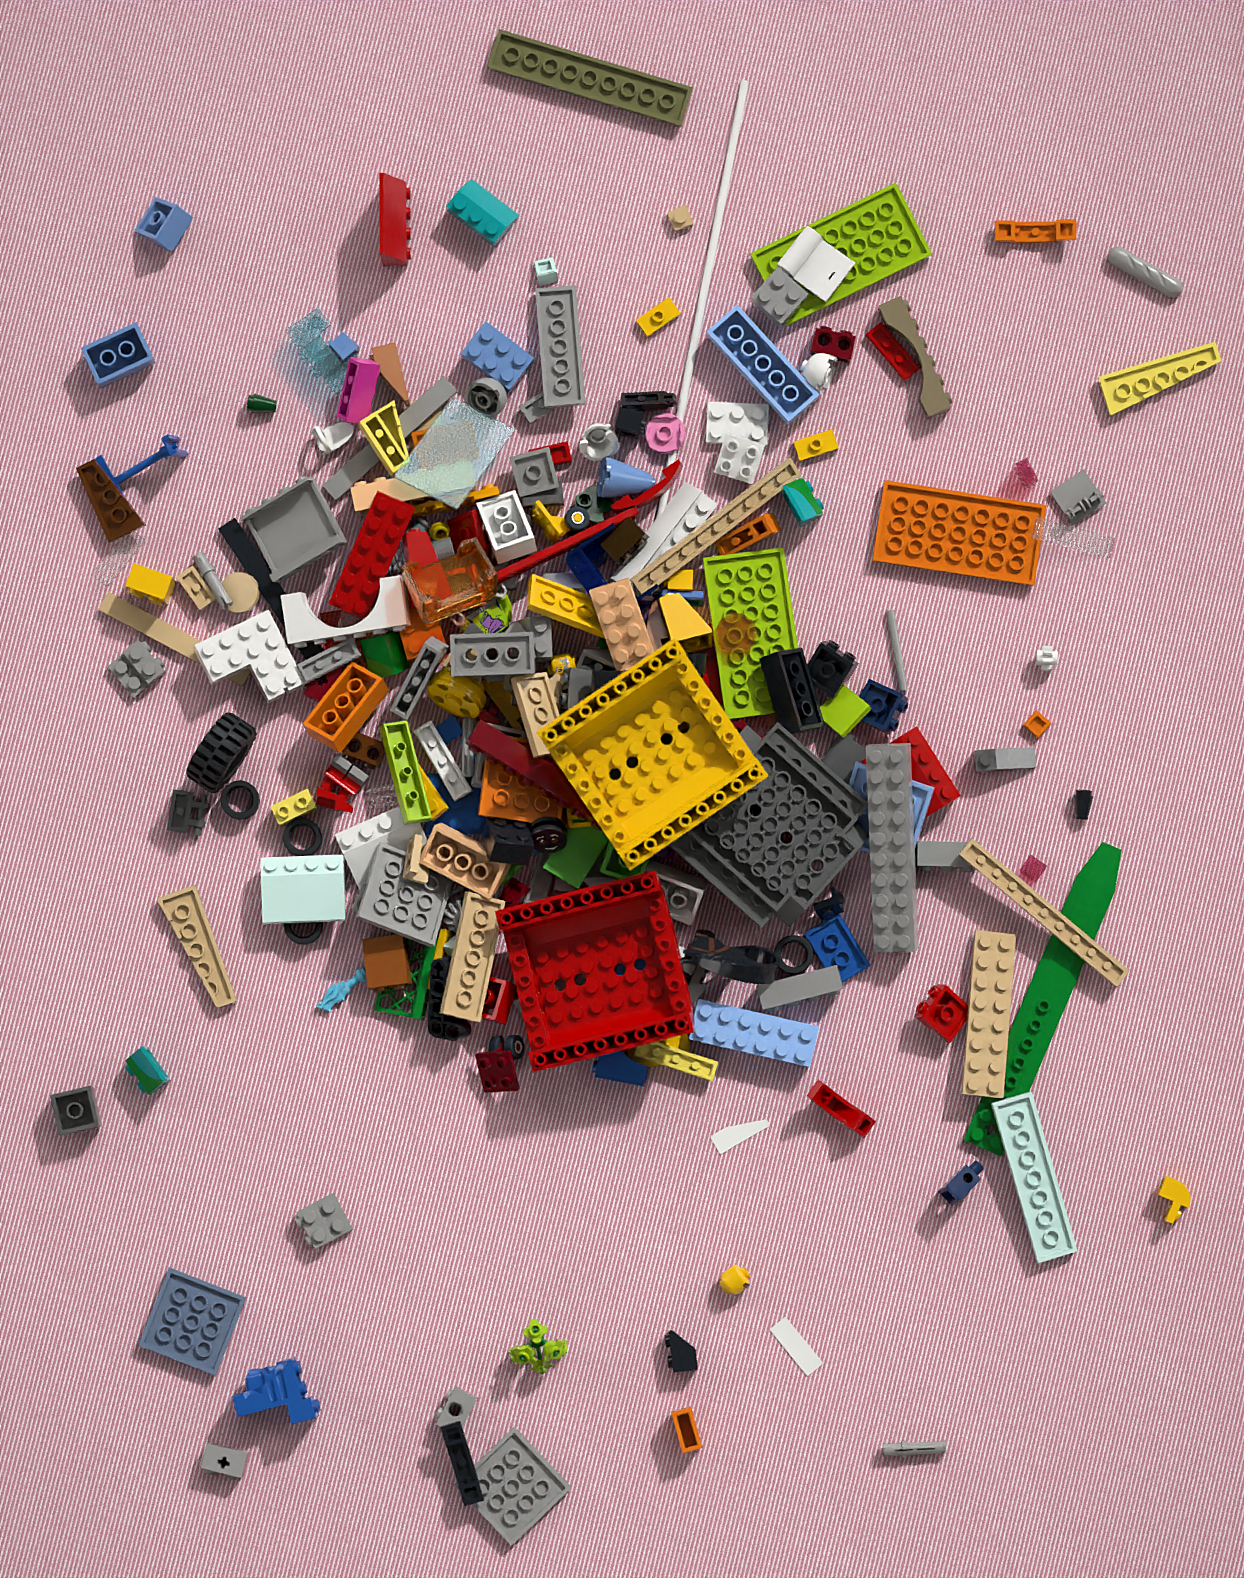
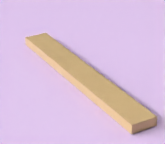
(157, 630)

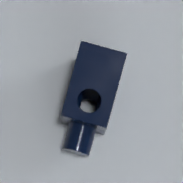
(956, 1188)

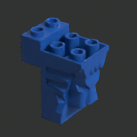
(276, 1387)

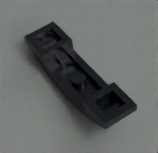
(462, 1463)

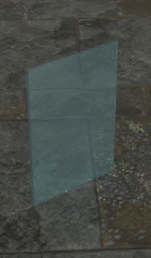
(454, 453)

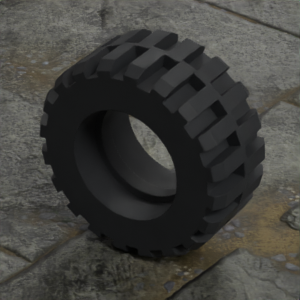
(221, 752)

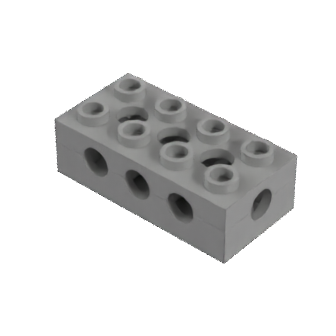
(482, 643)

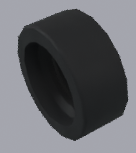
(240, 815)
(299, 822)
(304, 940)
(808, 950)

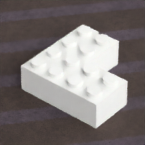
(254, 646)

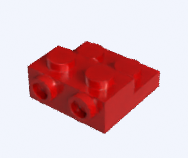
(943, 1012)

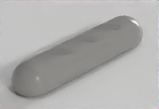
(1145, 272)

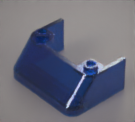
(590, 556)

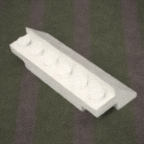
(679, 518)

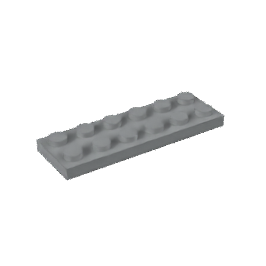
(560, 346)

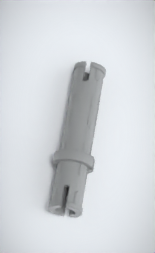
(212, 579)
(914, 1448)

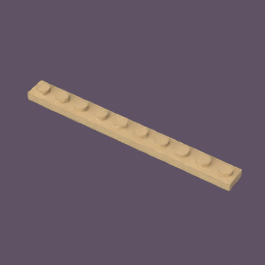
(715, 526)
(1043, 912)

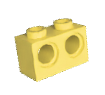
(294, 807)

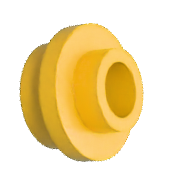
(436, 534)

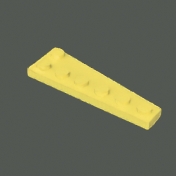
(1144, 380)

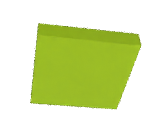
(844, 711)

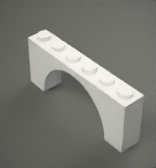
(389, 613)

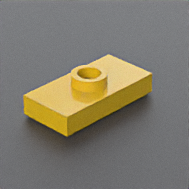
(658, 317)
(815, 445)

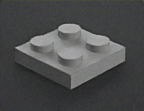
(534, 471)

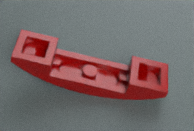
(671, 473)

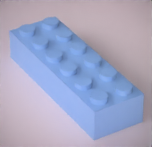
(762, 365)
(754, 1033)

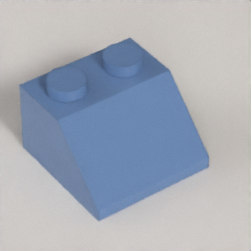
(164, 223)

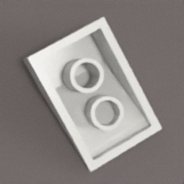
(507, 527)

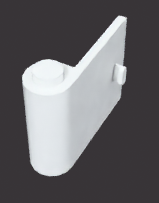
(813, 262)

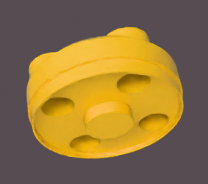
(457, 694)

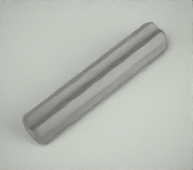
(467, 755)

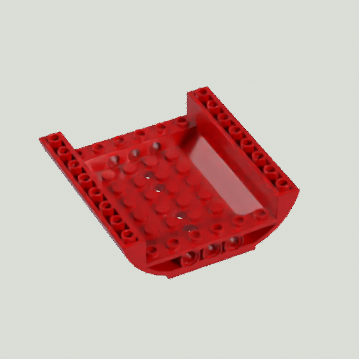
(591, 935)

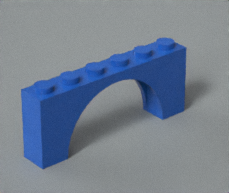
(618, 1065)

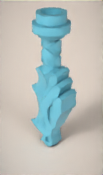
(338, 992)

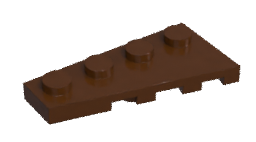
(110, 505)

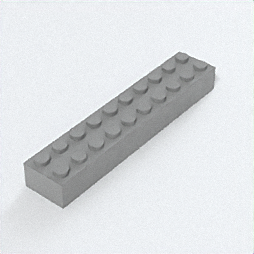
(892, 847)

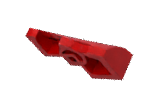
(332, 801)

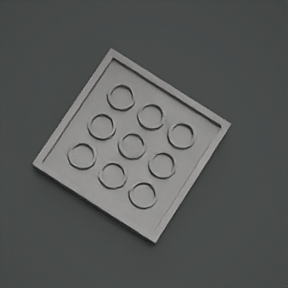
(402, 904)
(516, 1486)

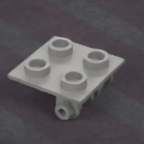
(1078, 497)

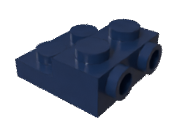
(885, 706)

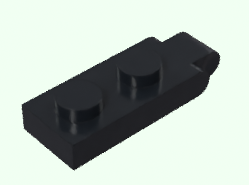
(648, 400)

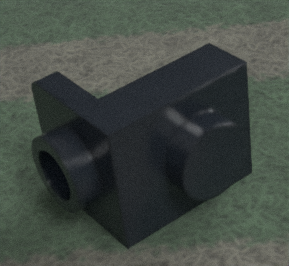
(829, 907)

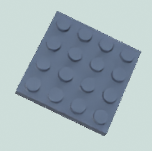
(192, 1321)

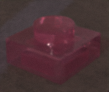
(1032, 868)

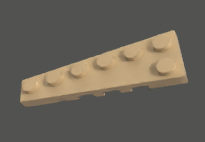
(194, 931)

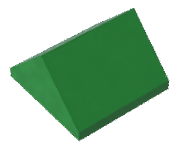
(385, 654)

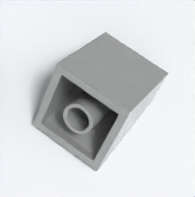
(542, 637)

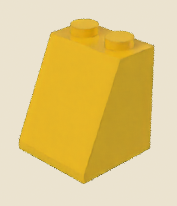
(684, 623)

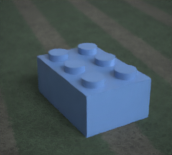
(118, 355)
(497, 356)

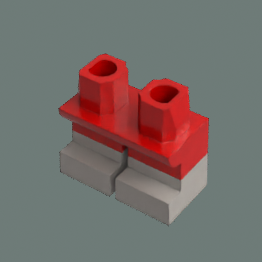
(337, 772)

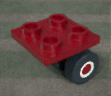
(497, 1065)

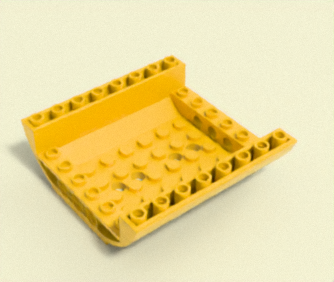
(673, 782)

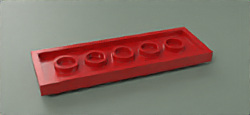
(371, 554)

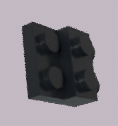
(831, 668)

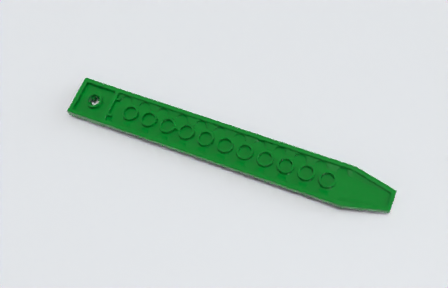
(1049, 991)

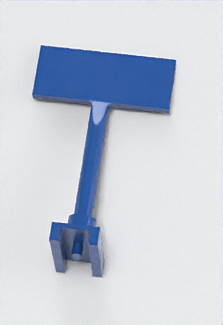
(169, 449)

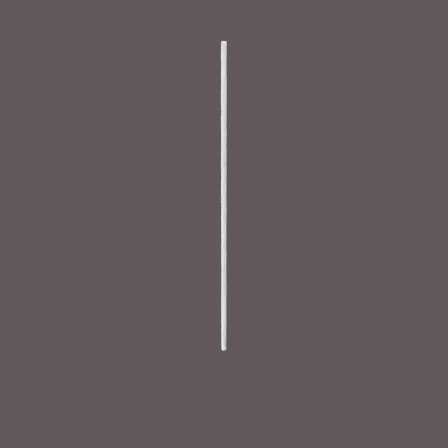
(708, 271)

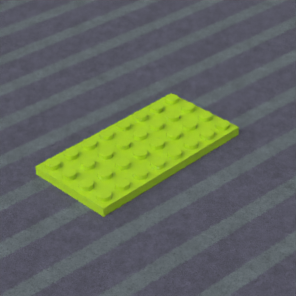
(871, 232)
(758, 588)

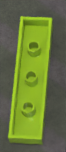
(405, 772)

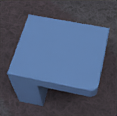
(343, 347)

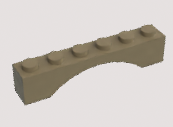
(897, 319)

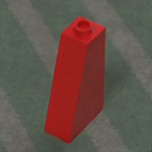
(418, 549)

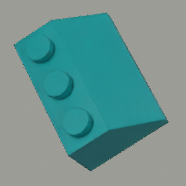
(482, 212)

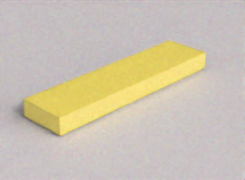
(678, 1059)

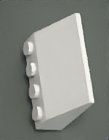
(361, 841)

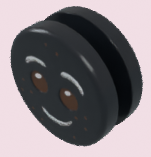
(548, 834)

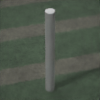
(896, 650)

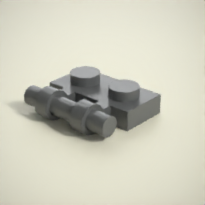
(180, 812)

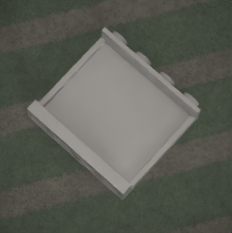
(294, 528)

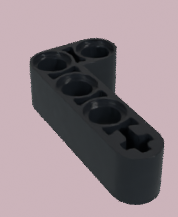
(439, 1024)

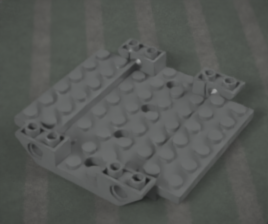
(745, 851)

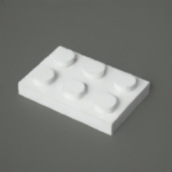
(738, 419)

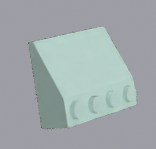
(303, 889)

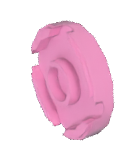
(665, 433)

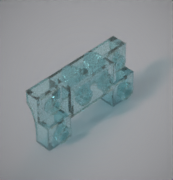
(316, 351)

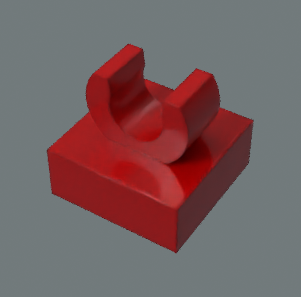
(490, 716)

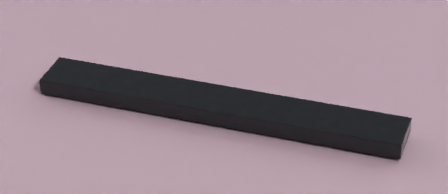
(260, 572)

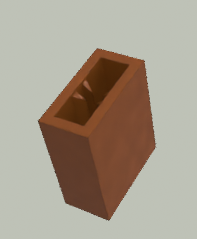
(387, 963)

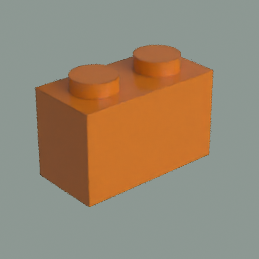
(686, 1429)

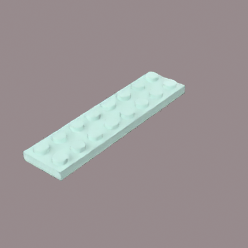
(1034, 1177)

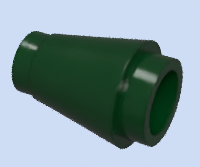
(260, 404)

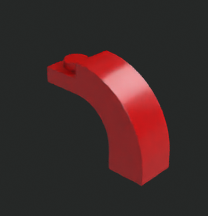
(840, 1108)

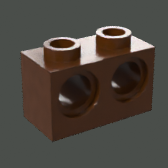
(366, 744)

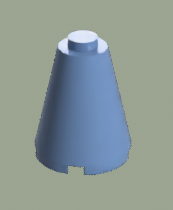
(622, 479)

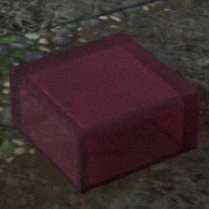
(1025, 473)

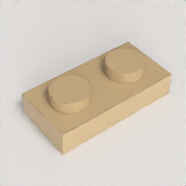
(196, 588)

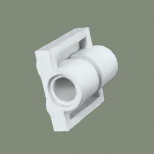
(739, 458)

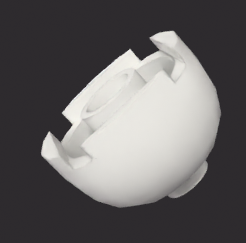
(819, 371)

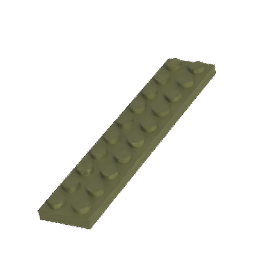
(589, 78)

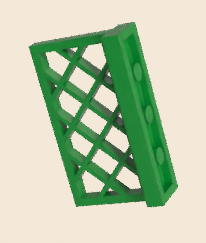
(421, 996)

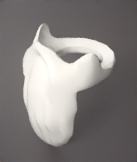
(333, 436)

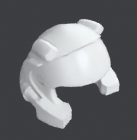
(599, 442)

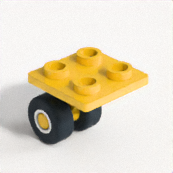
(555, 527)

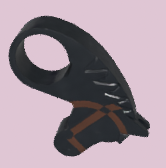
(739, 963)

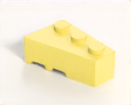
(386, 437)

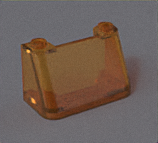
(452, 582)

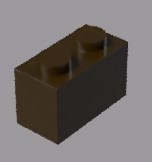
(625, 541)

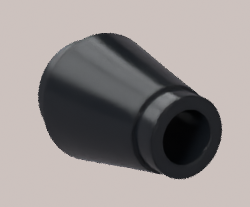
(1082, 802)

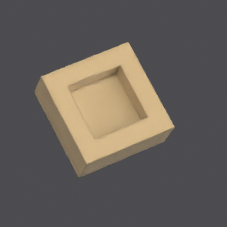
(680, 218)

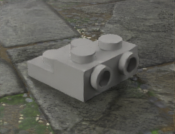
(137, 668)
(323, 1221)

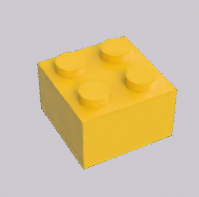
(150, 584)

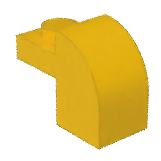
(1178, 1195)

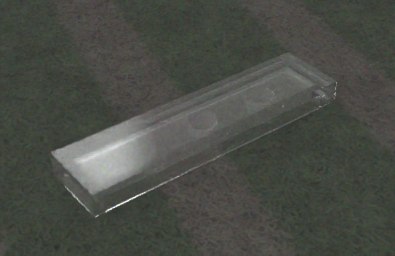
(1073, 537)

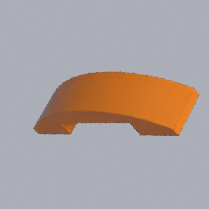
(1036, 232)

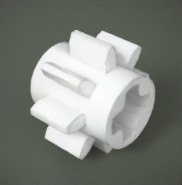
(1046, 658)

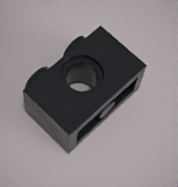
(630, 423)

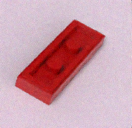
(892, 351)

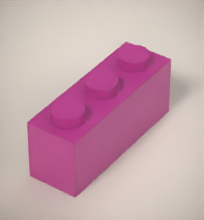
(358, 389)

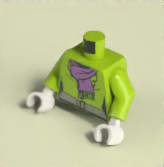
(491, 617)

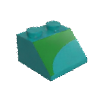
(802, 502)
(147, 1070)

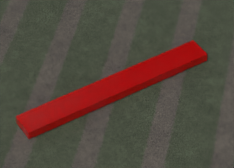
(562, 547)

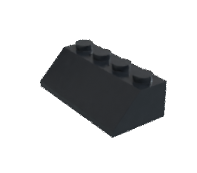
(792, 691)

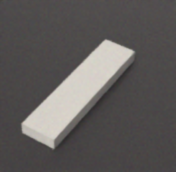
(442, 761)

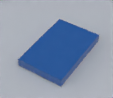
(837, 946)

